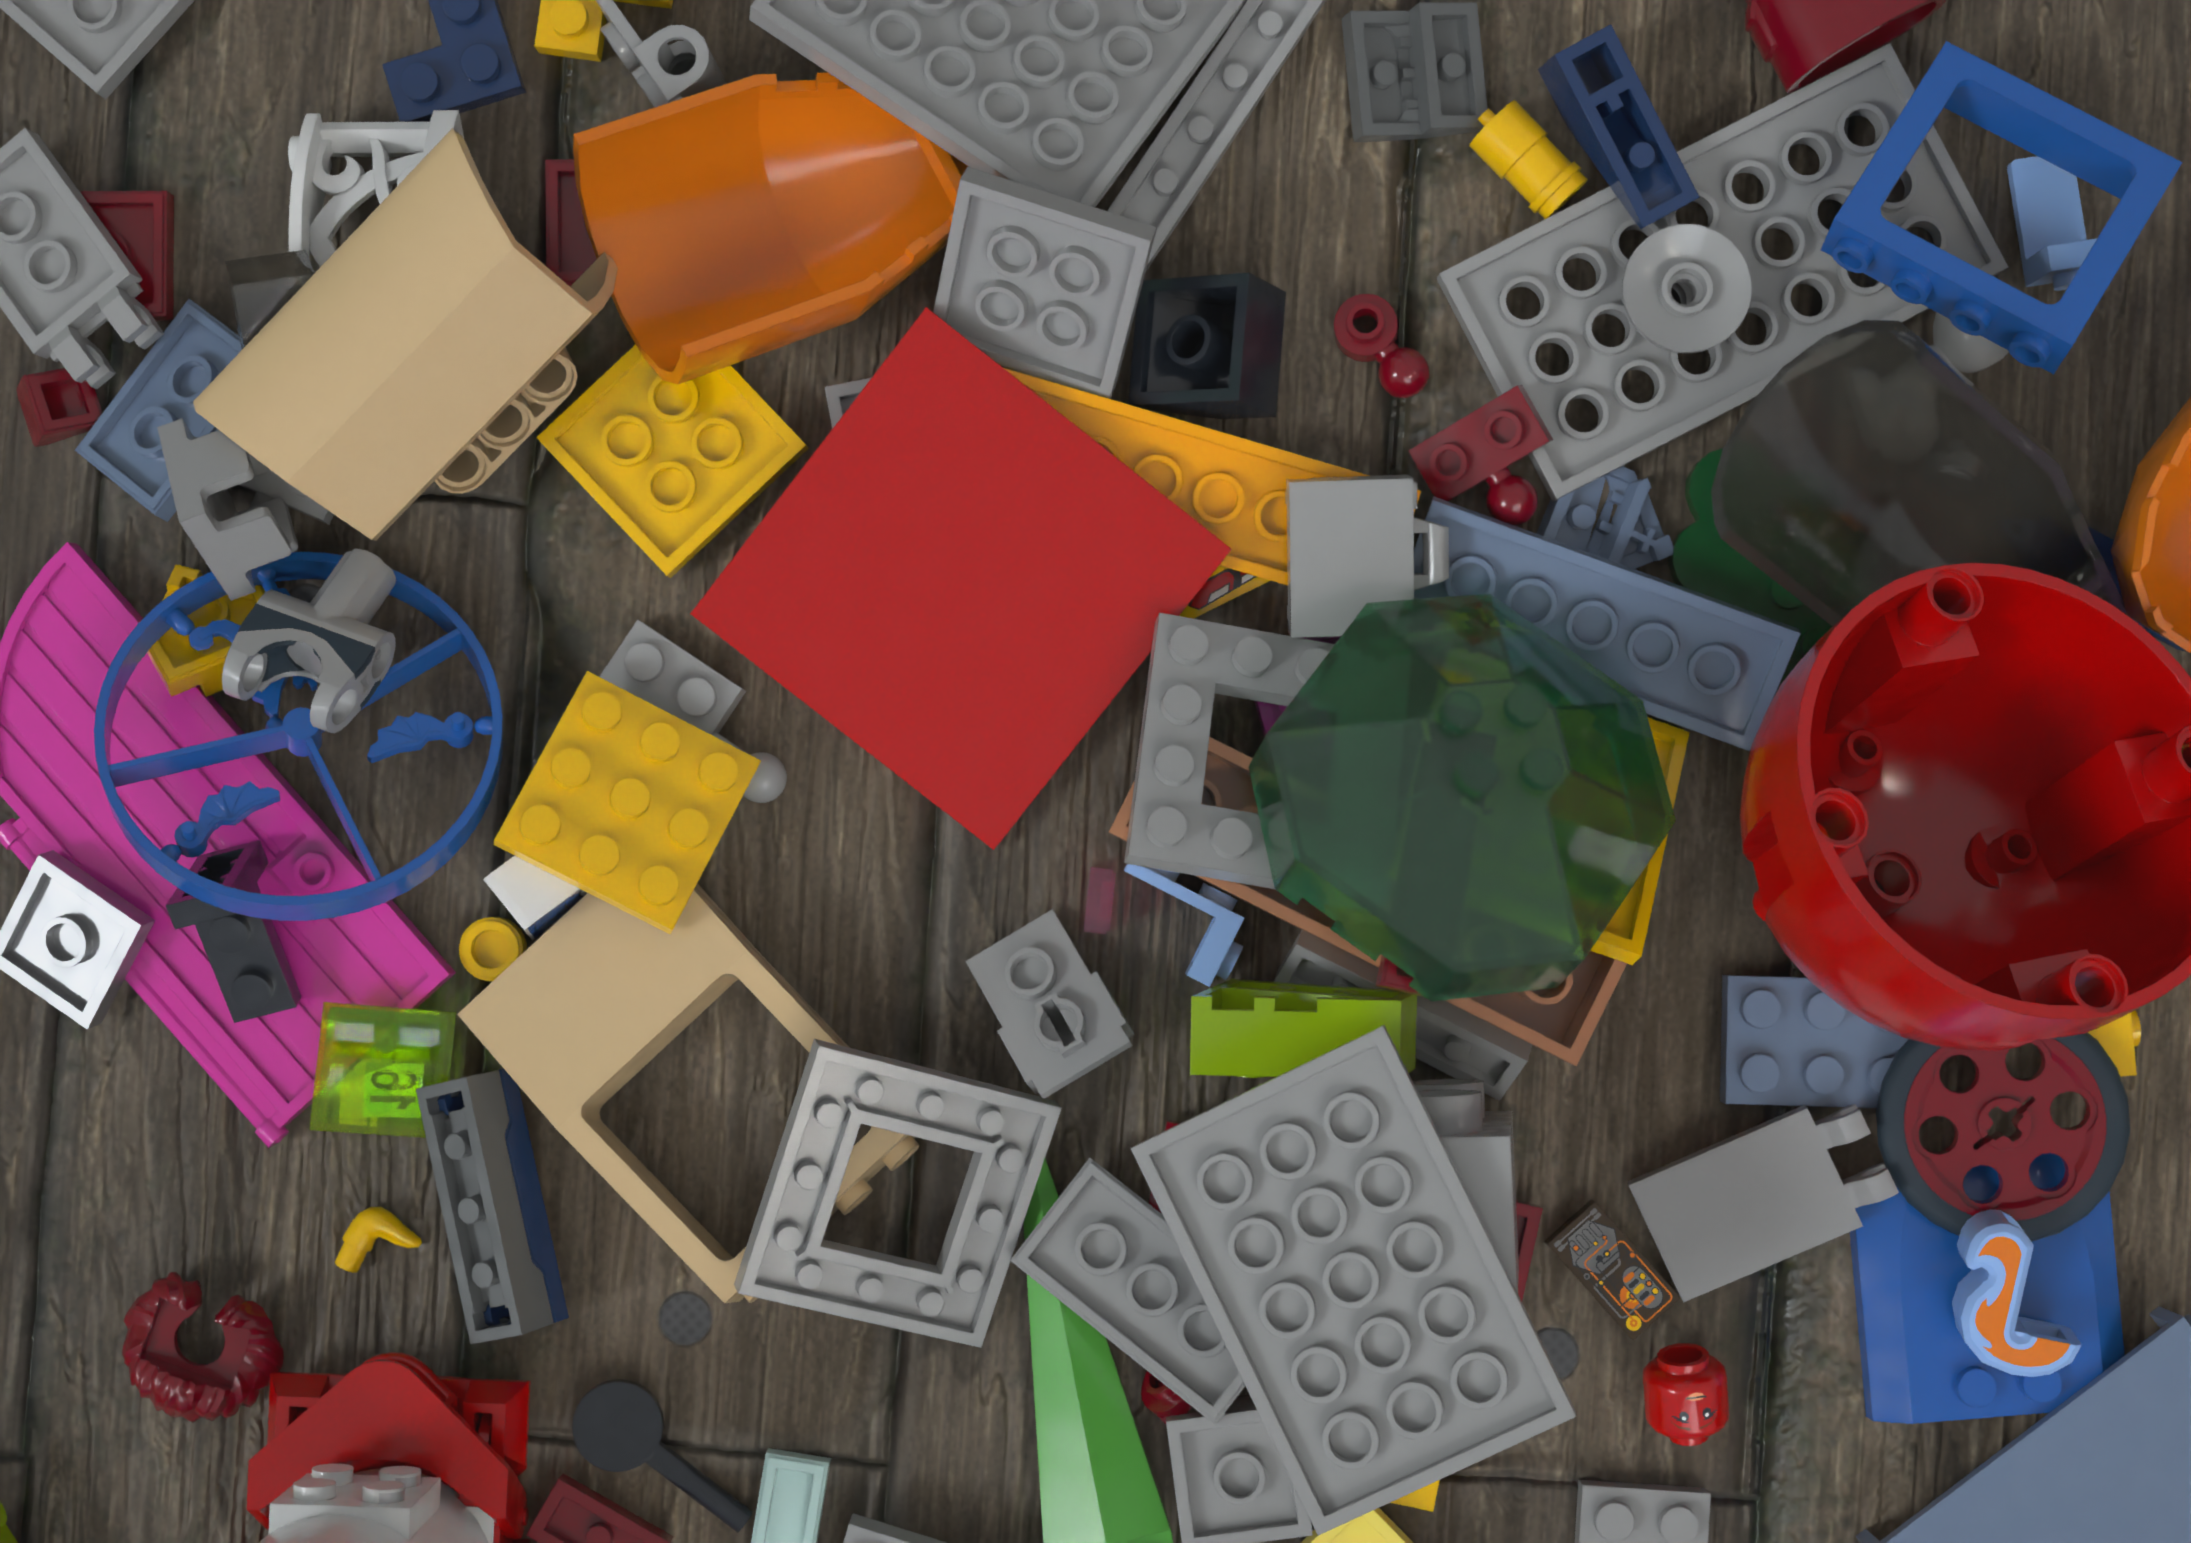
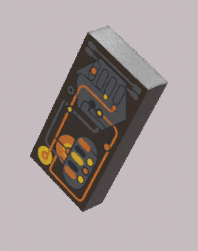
(1612, 1269)

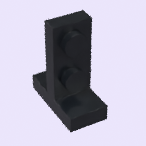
(239, 947)

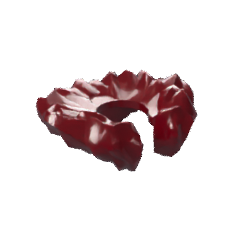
(193, 1388)

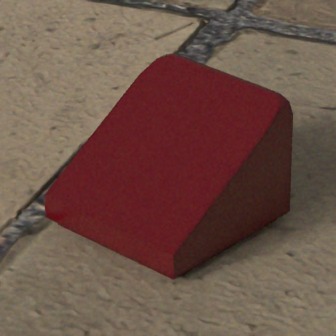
(57, 406)

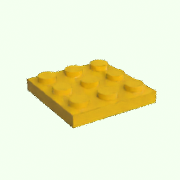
(671, 456)
(627, 802)

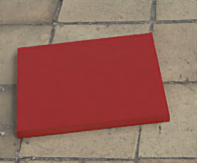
(959, 579)

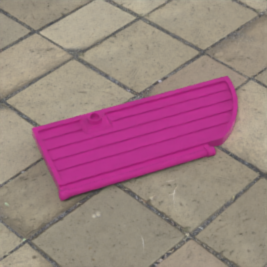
(49, 775)

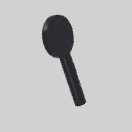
(622, 1428)

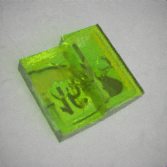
(373, 1065)

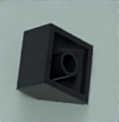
(1208, 346)

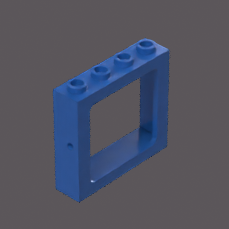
(2042, 125)

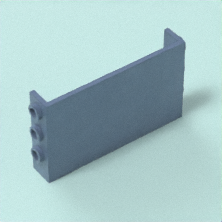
(2089, 1471)

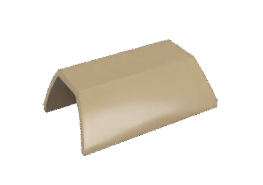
(409, 352)

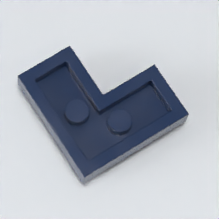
(462, 74)

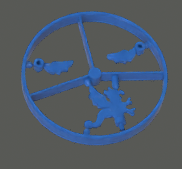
(301, 739)

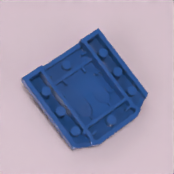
(1907, 1329)

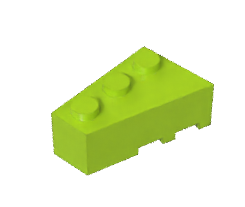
(1277, 1026)

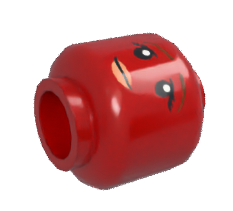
(1685, 1394)

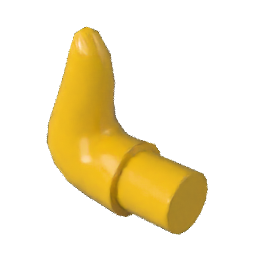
(363, 1232)

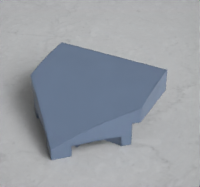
(1630, 538)

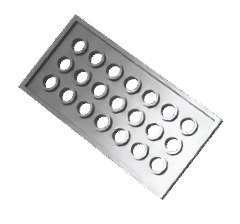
(1737, 371)

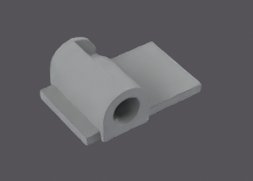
(664, 69)
(1049, 1005)

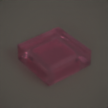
(1099, 900)

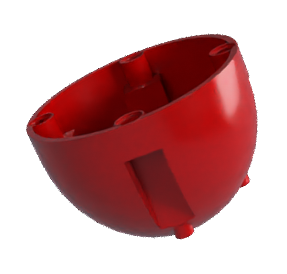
(2009, 785)

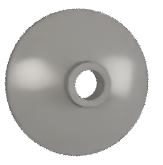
(1704, 263)

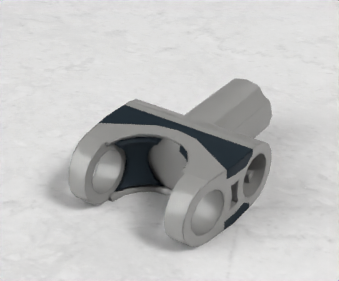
(319, 641)

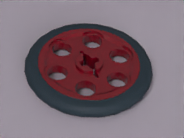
(1934, 1180)

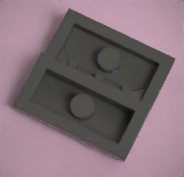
(1414, 72)

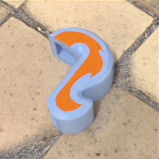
(1991, 1296)

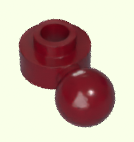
(1401, 370)

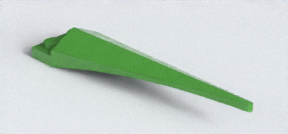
(1088, 1445)

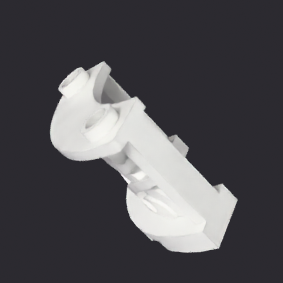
(310, 162)

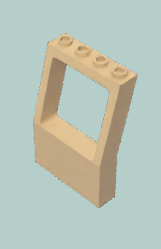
(600, 1004)

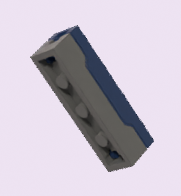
(492, 1205)

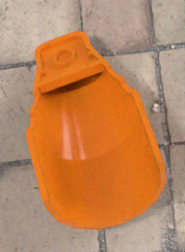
(758, 215)

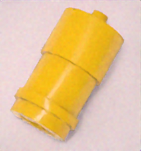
(1527, 159)

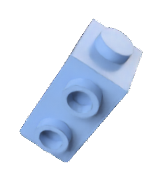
(2047, 222)
(1217, 950)

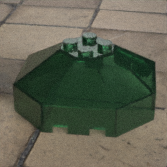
(1461, 796)

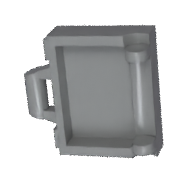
(1355, 547)

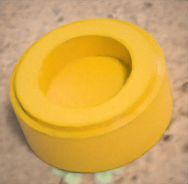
(491, 947)

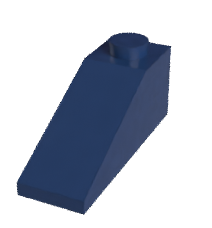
(1618, 126)

